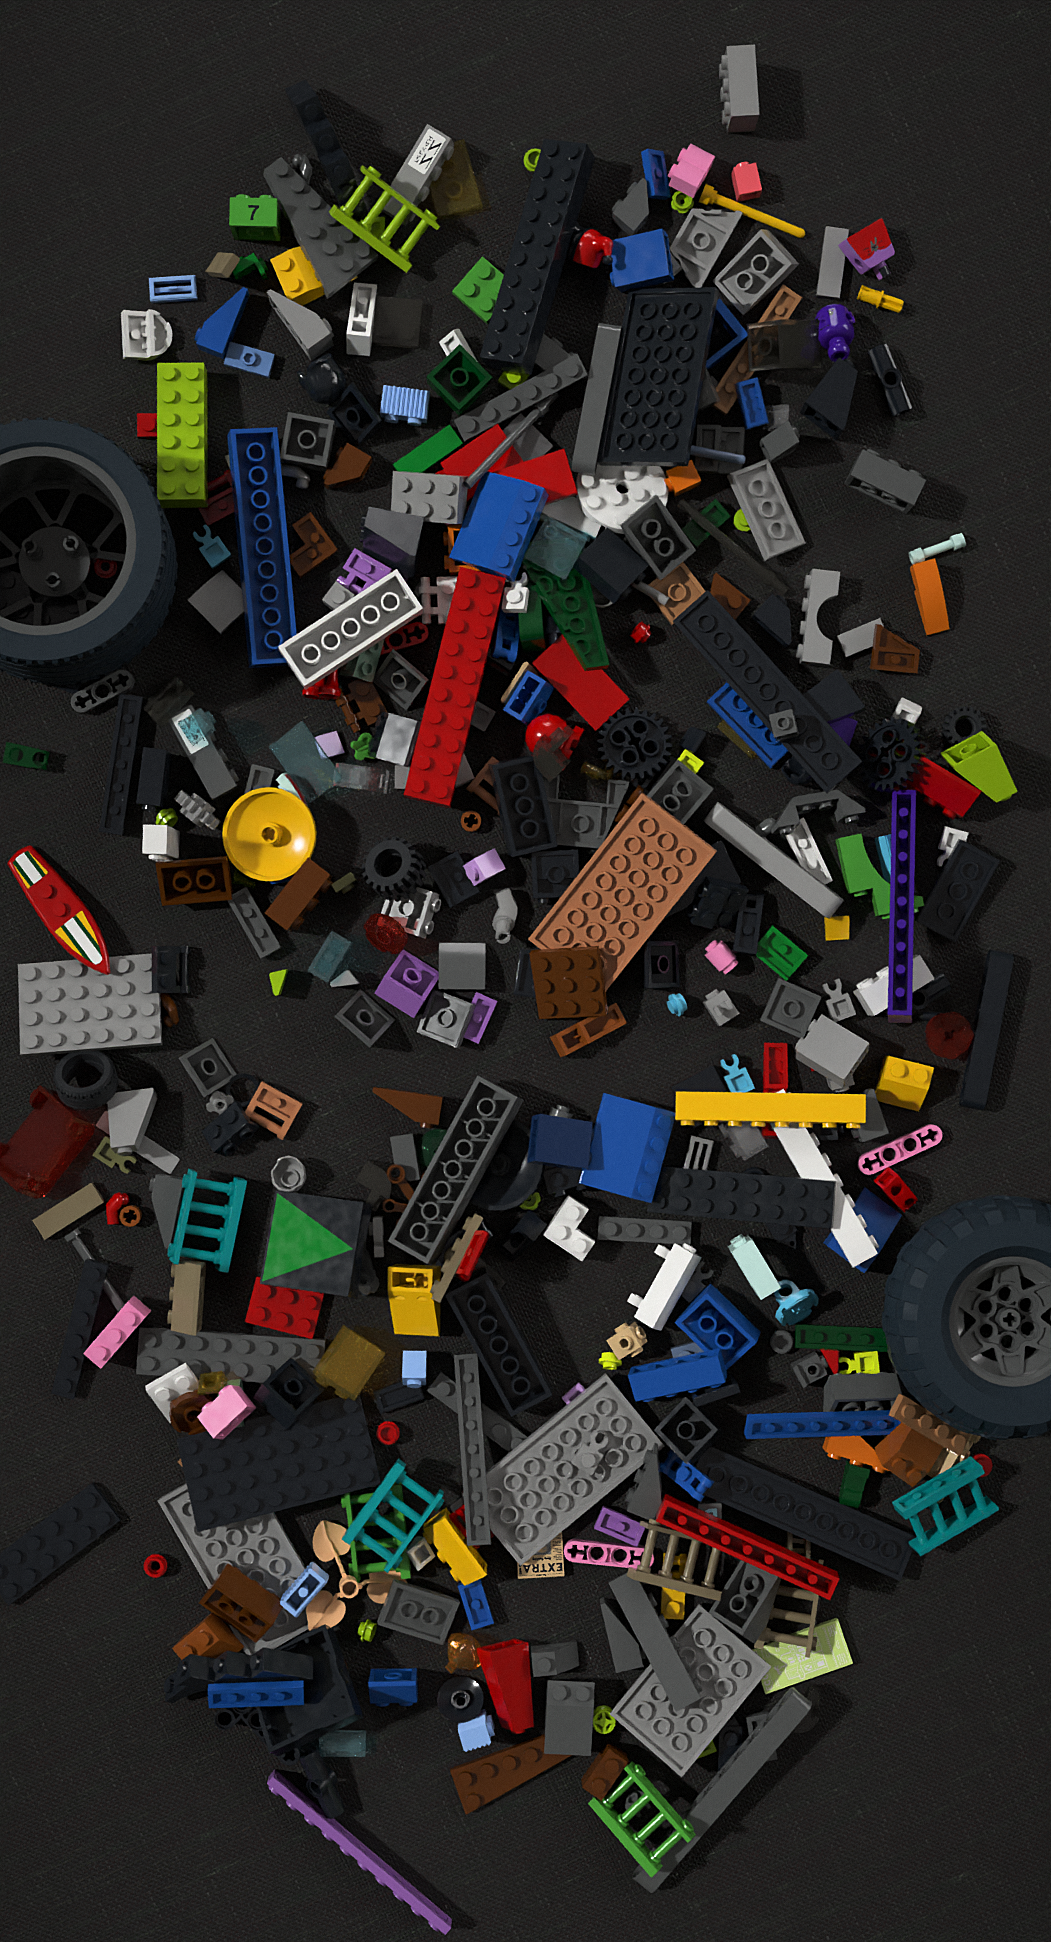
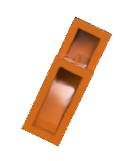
(930, 596)

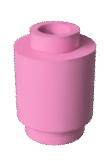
(721, 956)

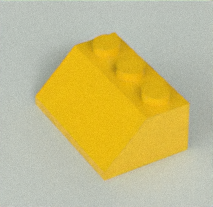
(452, 1548)

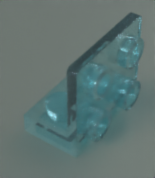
(556, 547)

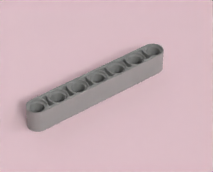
(773, 860)

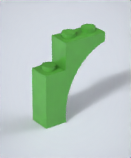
(861, 875)

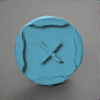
(796, 1305)

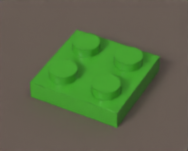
(480, 289)

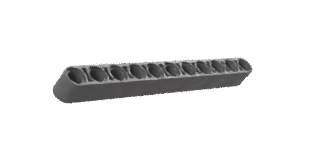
(730, 1781)

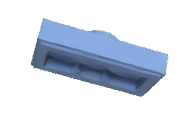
(249, 360)

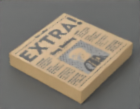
(546, 1562)

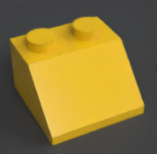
(903, 1083)

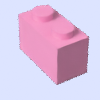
(226, 1411)

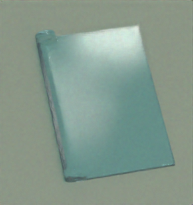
(305, 762)

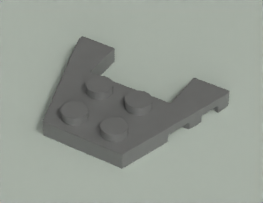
(583, 822)

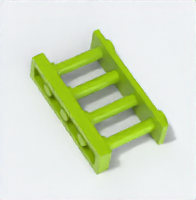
(363, 228)

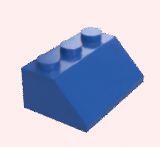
(718, 1324)

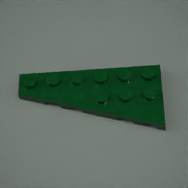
(573, 610)

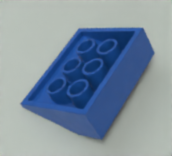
(499, 525)
(628, 1147)

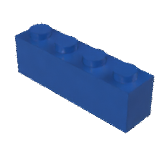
(678, 1375)

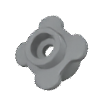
(217, 1097)

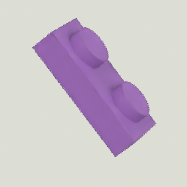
(480, 1017)
(619, 1526)

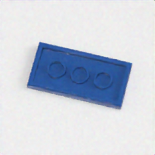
(747, 725)

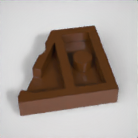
(728, 596)
(892, 652)

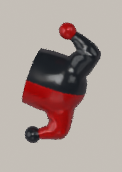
(589, 247)

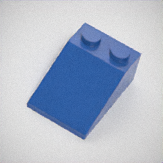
(879, 1220)

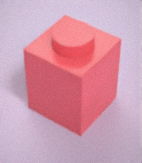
(746, 181)

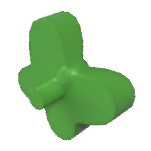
(361, 746)

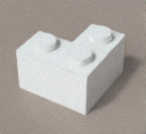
(564, 1230)

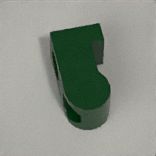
(25, 756)
(853, 1484)

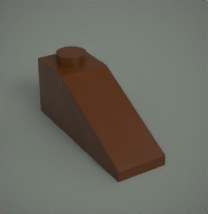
(417, 1106)

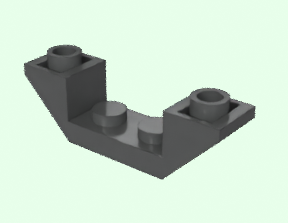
(845, 810)

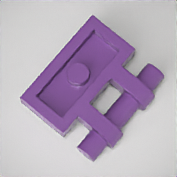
(362, 567)

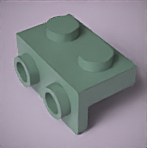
(363, 665)

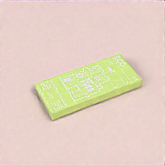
(791, 1665)

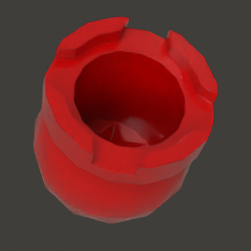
(546, 725)

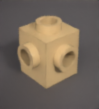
(627, 1340)

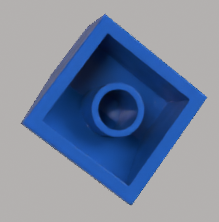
(393, 1686)

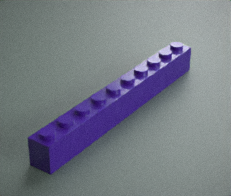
(902, 907)

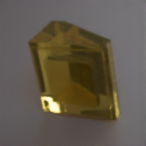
(211, 1382)

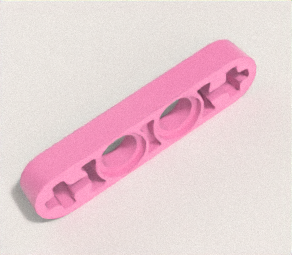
(898, 1146)
(607, 1558)

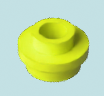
(609, 1361)

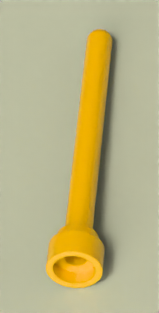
(710, 196)

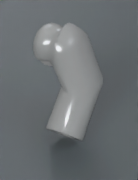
(294, 471)

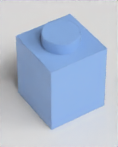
(414, 1368)

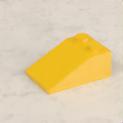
(297, 276)

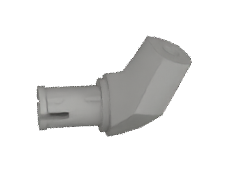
(505, 915)

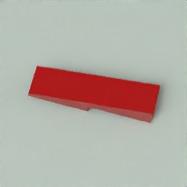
(774, 1076)

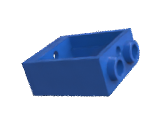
(735, 330)

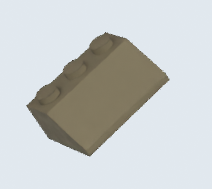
(187, 1296)

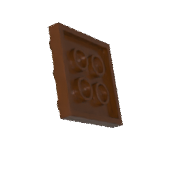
(568, 982)

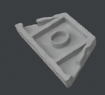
(702, 242)

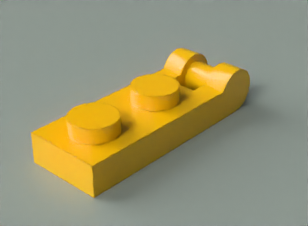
(671, 1600)

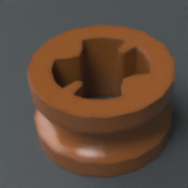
(475, 826)
(127, 1209)

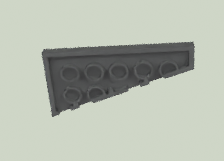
(328, 245)

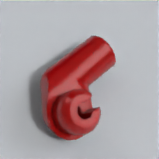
(114, 1205)

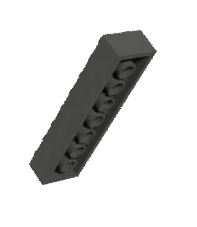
(455, 1170)

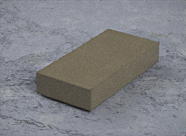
(223, 265)

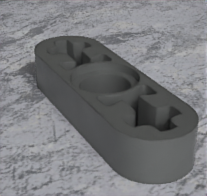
(93, 687)

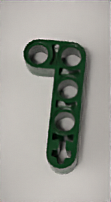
(532, 622)

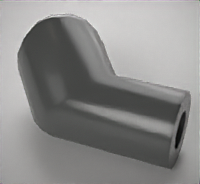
(304, 167)
(765, 827)

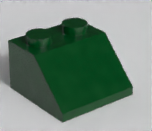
(459, 380)

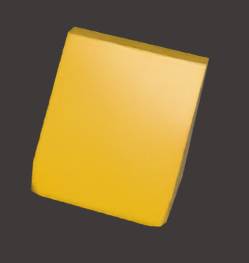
(837, 928)

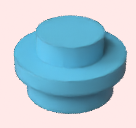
(677, 1004)

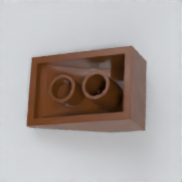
(907, 1454)

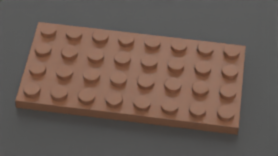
(626, 887)

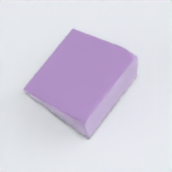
(330, 744)

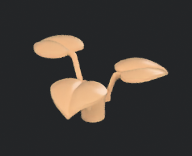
(327, 1608)

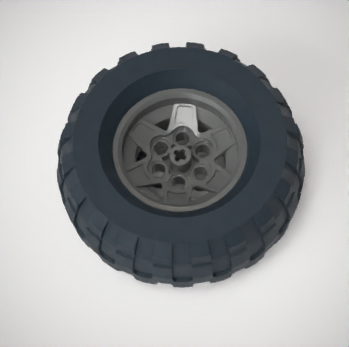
(926, 1309)

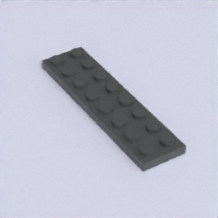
(236, 1354)

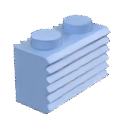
(405, 405)
(304, 1589)
(477, 1731)

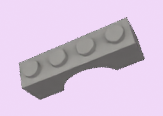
(815, 647)

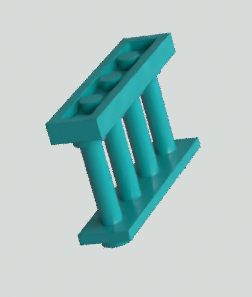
(225, 1235)
(937, 1488)
(371, 1514)

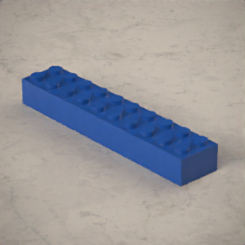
(262, 543)

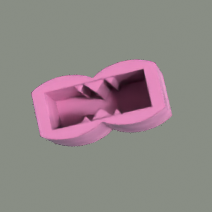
(691, 170)

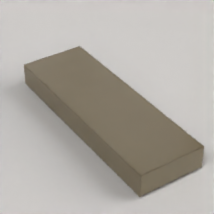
(68, 1210)

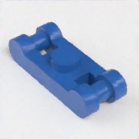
(506, 633)
(686, 1476)

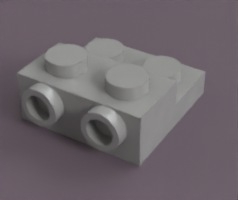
(414, 912)

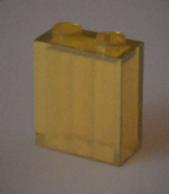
(348, 1363)

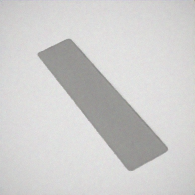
(147, 1149)

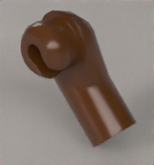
(171, 1009)

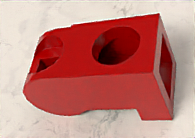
(896, 1189)

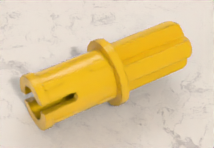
(880, 299)

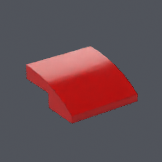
(472, 1255)

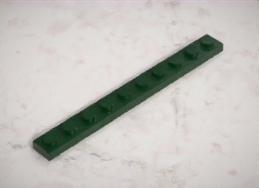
(854, 1338)

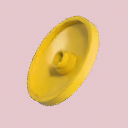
(269, 834)

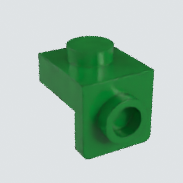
(249, 264)

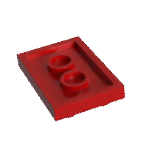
(284, 1309)

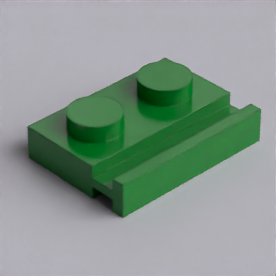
(780, 953)

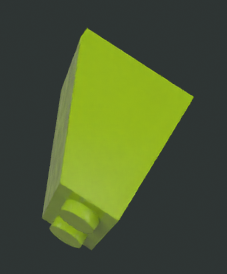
(982, 765)

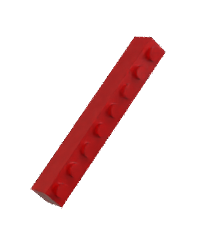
(747, 1546)

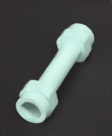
(955, 542)

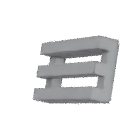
(698, 1153)

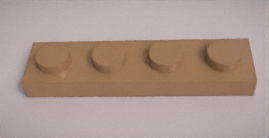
(928, 1425)

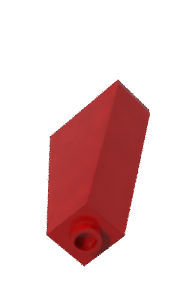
(509, 1682)

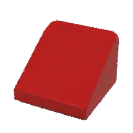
(832, 1359)

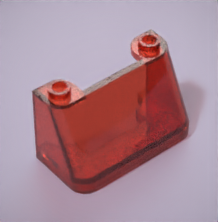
(43, 1145)

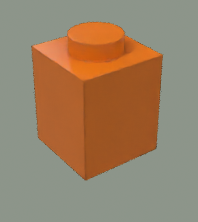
(682, 479)

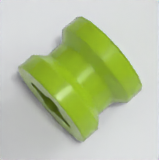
(603, 1725)

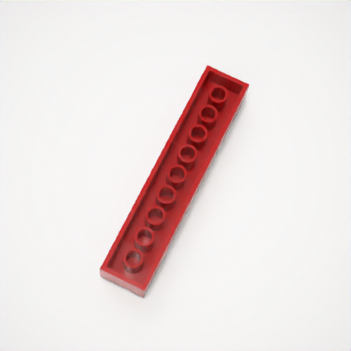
(455, 687)

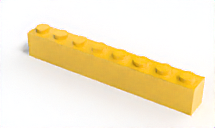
(771, 1108)

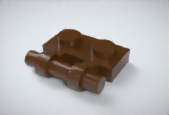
(367, 701)

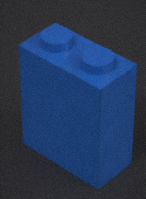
(641, 261)

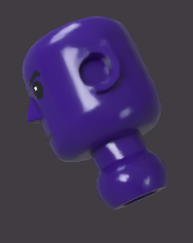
(836, 330)

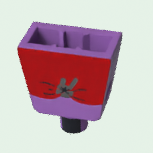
(869, 249)

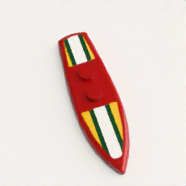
(60, 909)

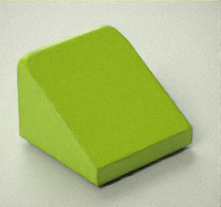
(277, 981)

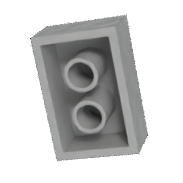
(739, 88)
(430, 495)

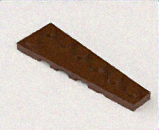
(501, 1771)

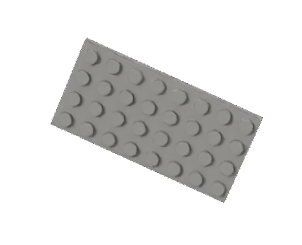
(537, 1487)
(252, 1545)

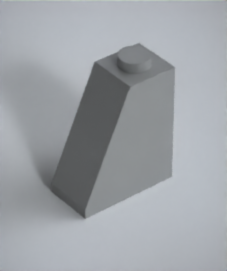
(129, 1118)

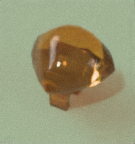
(462, 1652)

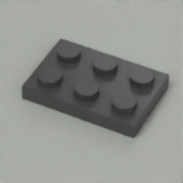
(418, 1611)

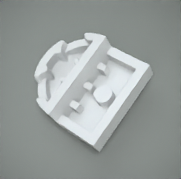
(144, 334)

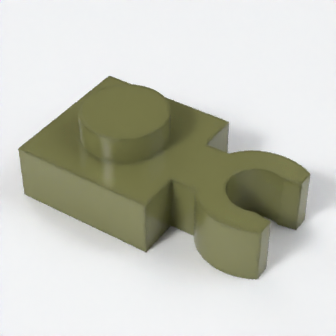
(106, 1155)

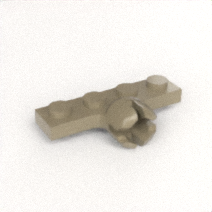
(454, 1256)

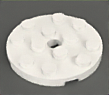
(606, 505)

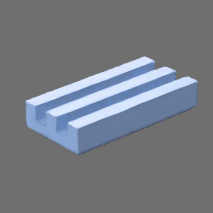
(173, 298)

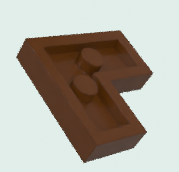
(317, 545)

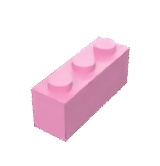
(117, 1332)

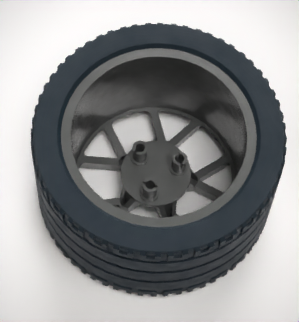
(57, 561)

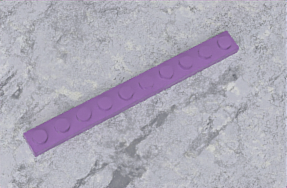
(365, 1857)

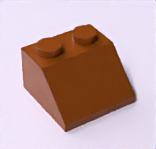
(208, 1639)

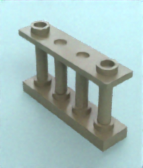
(664, 1577)
(810, 1642)

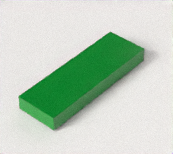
(430, 452)

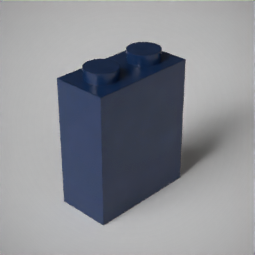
(560, 1142)

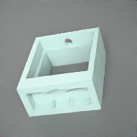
(753, 1266)

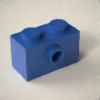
(529, 698)

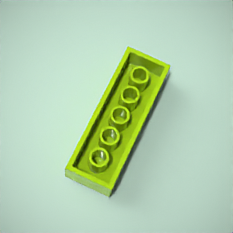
(182, 435)

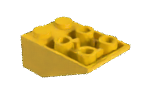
(411, 1300)

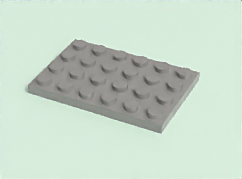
(83, 1010)
(727, 1675)

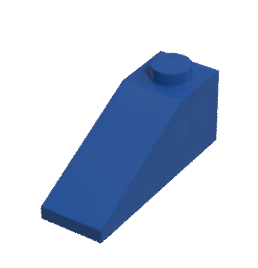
(222, 325)

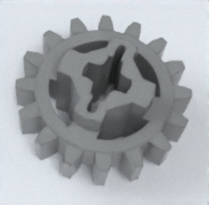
(197, 810)

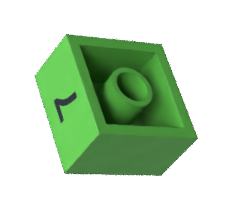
(255, 218)

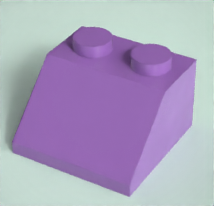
(407, 983)

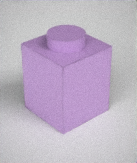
(484, 867)

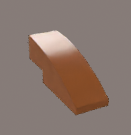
(587, 1031)

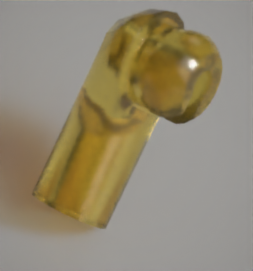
(597, 773)

